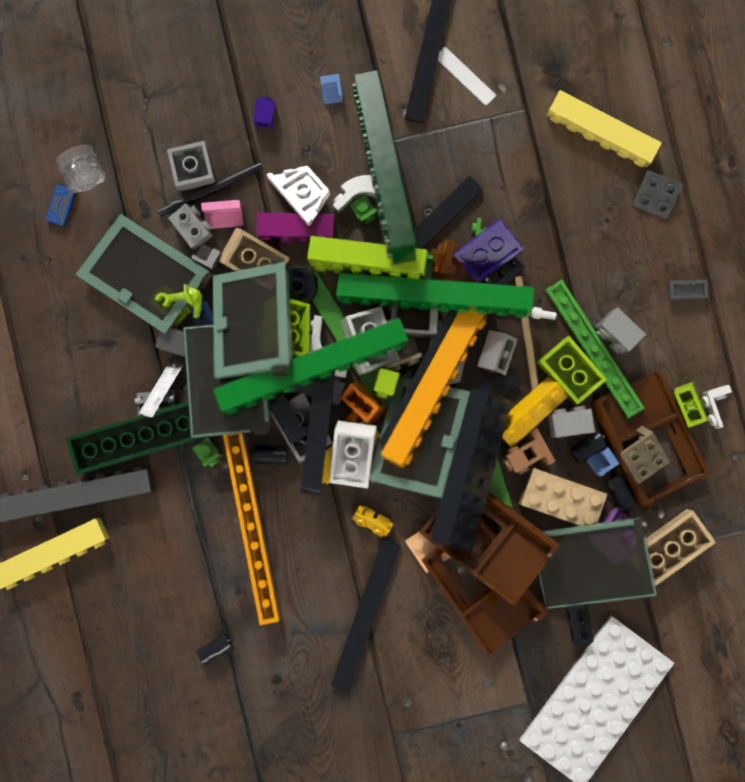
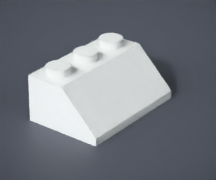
(362, 322)

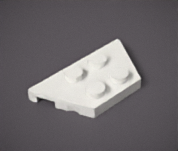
(302, 191)

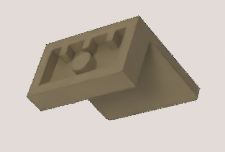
(407, 355)
(644, 456)

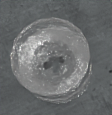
(80, 168)

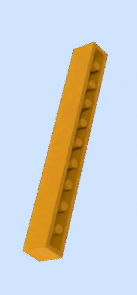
(432, 388)
(252, 528)

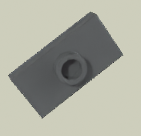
(688, 289)

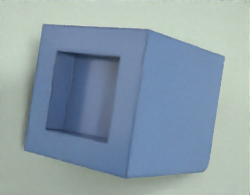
(331, 89)
(602, 462)

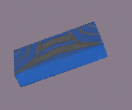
(60, 205)

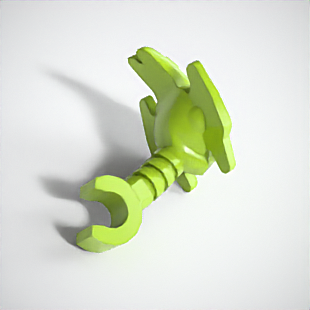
(191, 296)

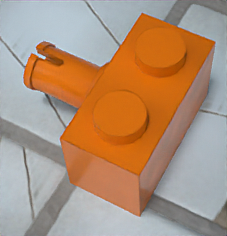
(363, 403)

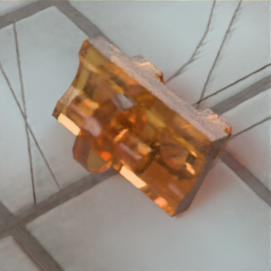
(444, 256)

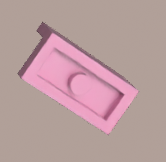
(223, 214)

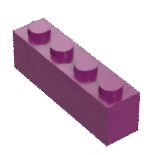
(292, 227)

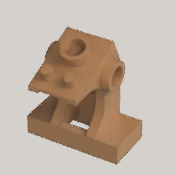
(516, 459)

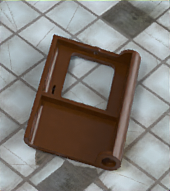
(659, 413)
(512, 557)
(487, 614)

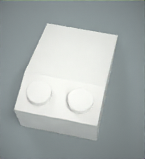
(352, 454)

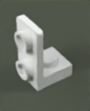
(709, 403)

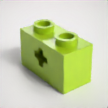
(385, 383)
(690, 404)

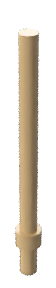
(528, 344)

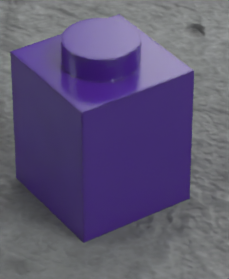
(264, 112)

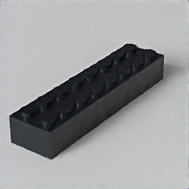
(471, 470)

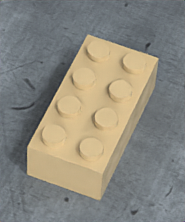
(562, 498)
(677, 544)

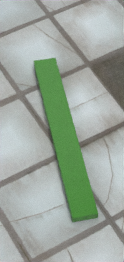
(332, 316)
(594, 348)

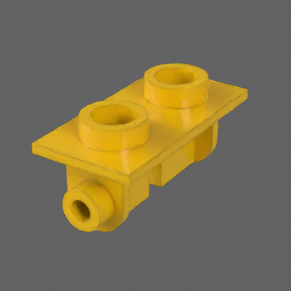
(379, 526)

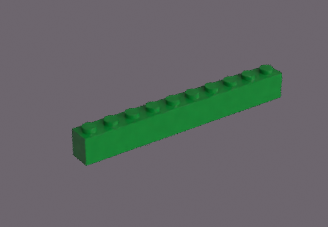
(435, 294)
(312, 366)

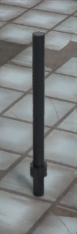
(176, 204)

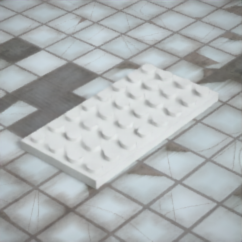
(596, 701)

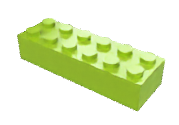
(361, 259)

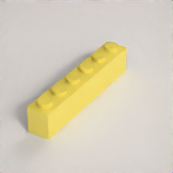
(603, 129)
(52, 552)

